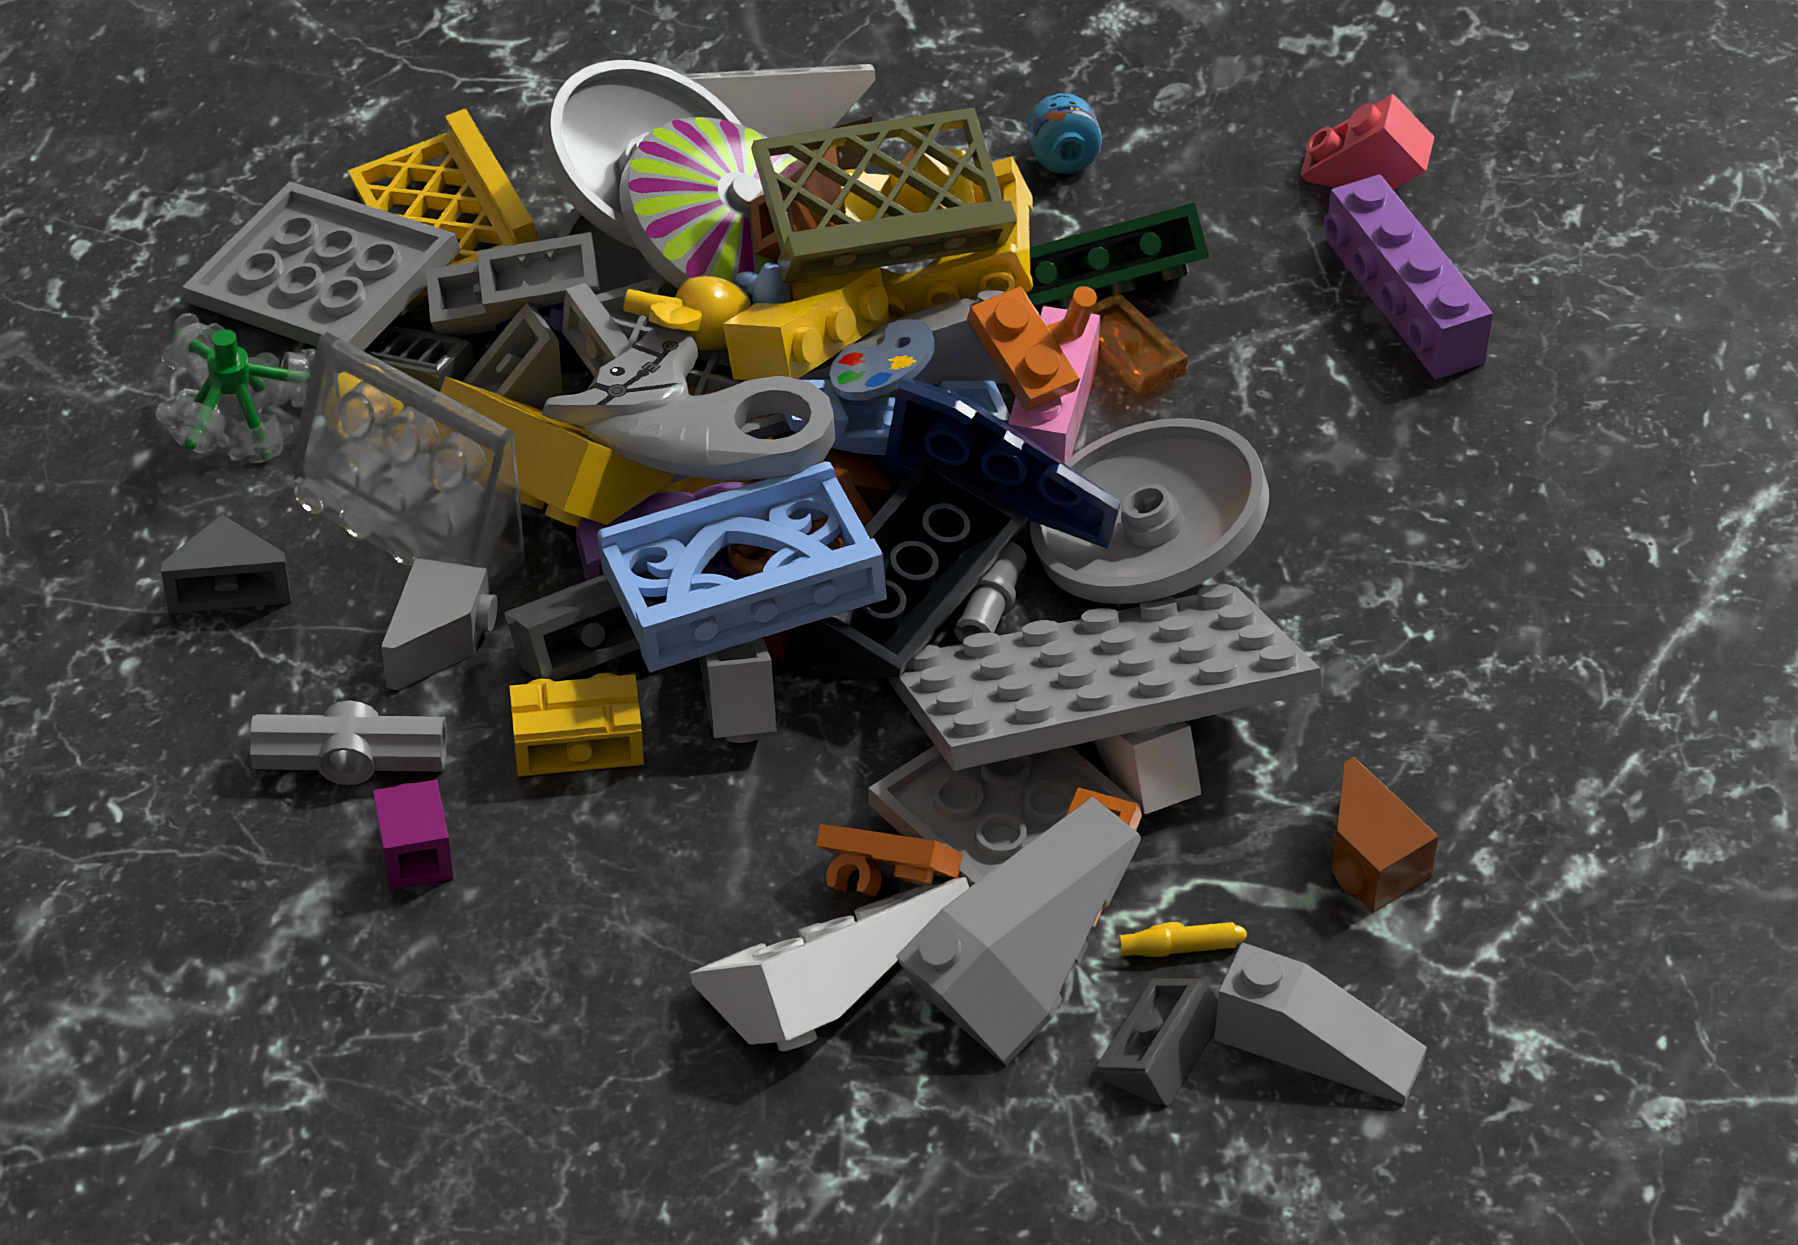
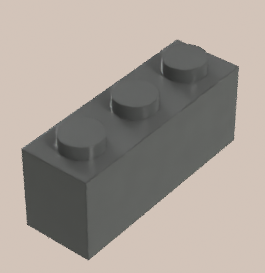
(573, 629)

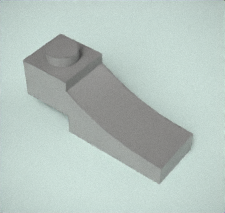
(494, 289)

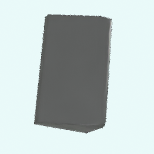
(1161, 1039)

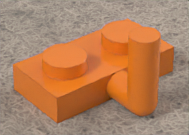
(1028, 349)

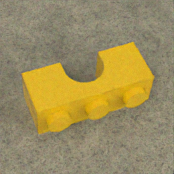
(808, 331)

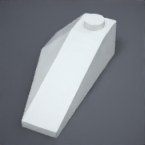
(813, 979)

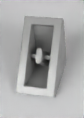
(522, 361)

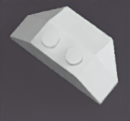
(789, 99)

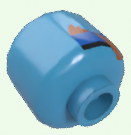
(1061, 128)

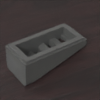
(436, 353)

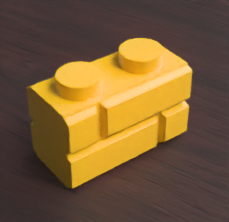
(576, 724)

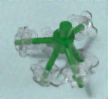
(255, 382)

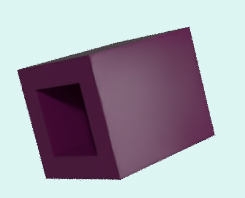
(413, 834)

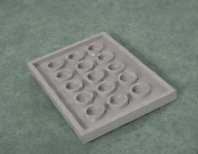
(1102, 676)

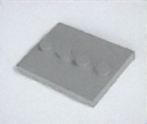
(321, 267)

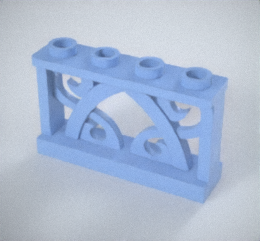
(717, 612)

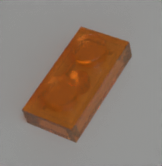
(1136, 346)

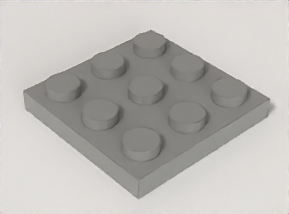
(985, 808)

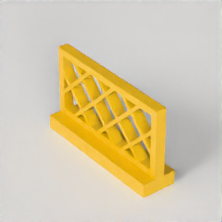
(469, 164)

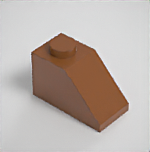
(1379, 841)

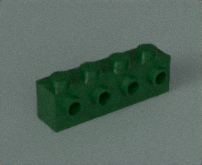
(1117, 256)

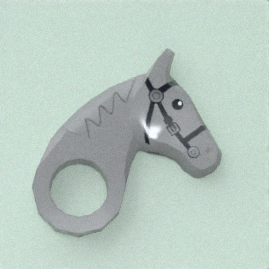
(647, 416)

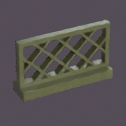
(893, 239)

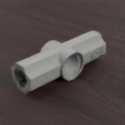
(348, 742)

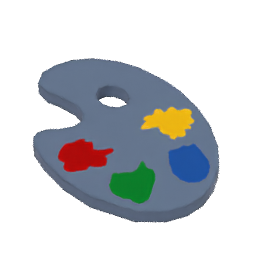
(877, 370)

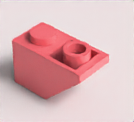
(1372, 142)

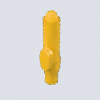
(1176, 938)

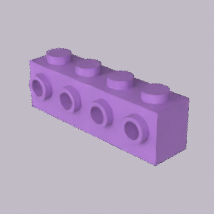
(1408, 276)

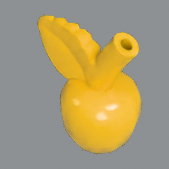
(698, 308)

